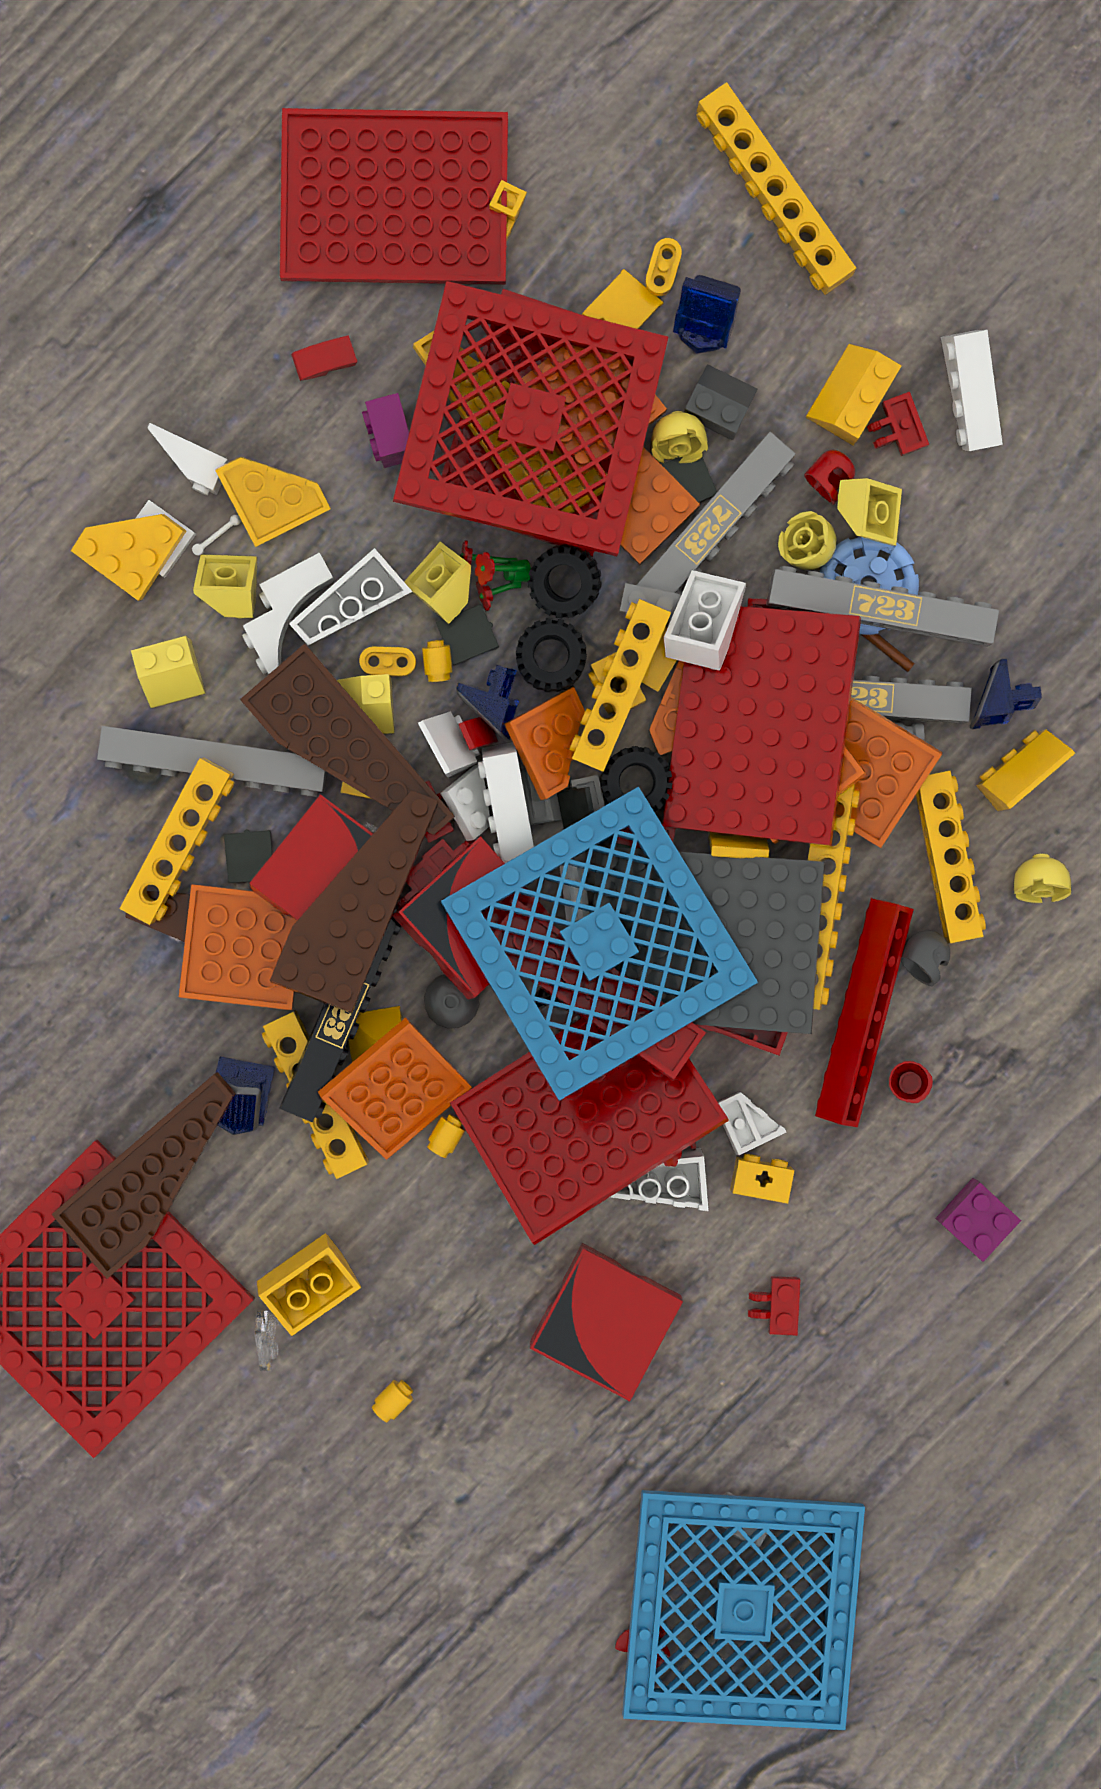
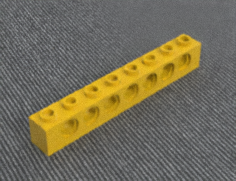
(726, 104)
(836, 883)

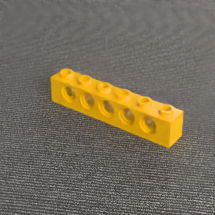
(598, 754)
(936, 845)
(137, 901)
(354, 1154)

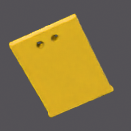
(624, 302)

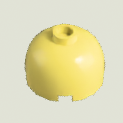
(679, 436)
(807, 541)
(1042, 878)

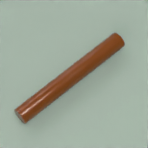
(890, 651)

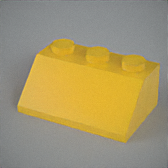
(853, 392)
(1023, 769)
(308, 1284)

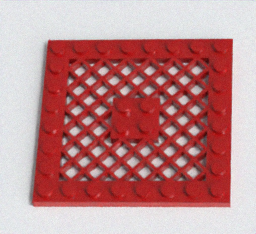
(531, 418)
(96, 1303)

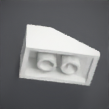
(704, 620)
(448, 743)

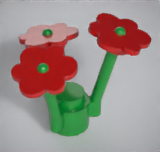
(513, 570)

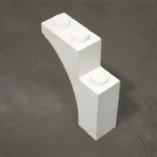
(285, 595)

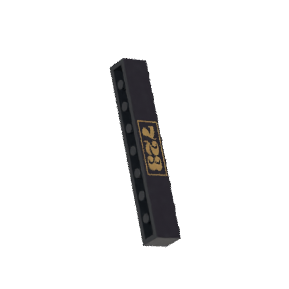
(328, 1041)

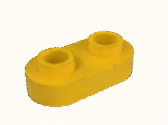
(663, 268)
(387, 661)

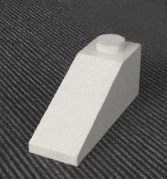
(194, 461)

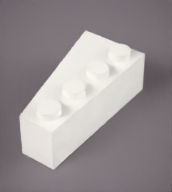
(972, 389)
(354, 596)
(507, 800)
(677, 1185)

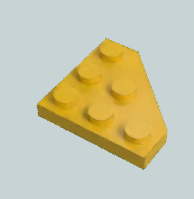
(270, 498)
(130, 550)

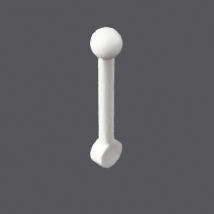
(198, 549)

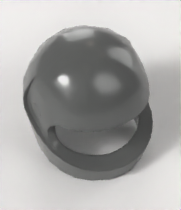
(928, 951)

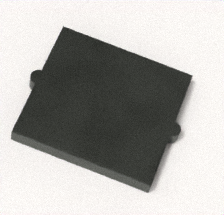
(692, 477)
(468, 634)
(575, 805)
(246, 854)

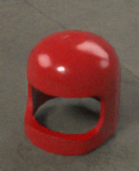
(827, 472)
(912, 1087)

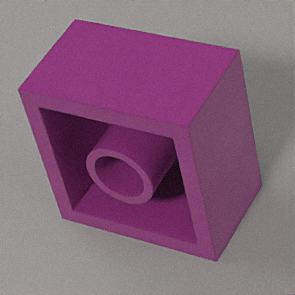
(388, 423)
(978, 1219)

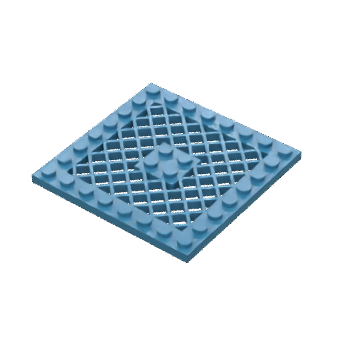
(599, 942)
(743, 1611)

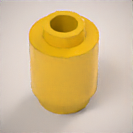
(437, 661)
(445, 1135)
(392, 1400)

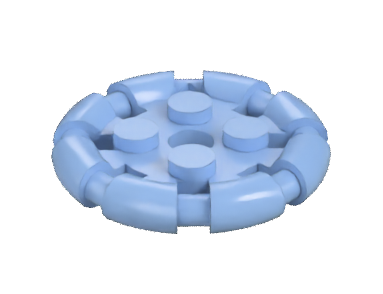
(874, 567)

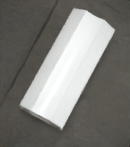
(570, 893)

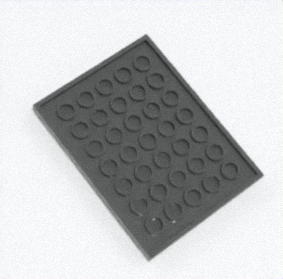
(768, 912)

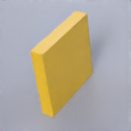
(737, 846)

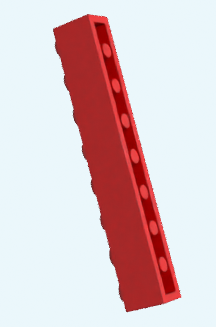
(864, 1012)

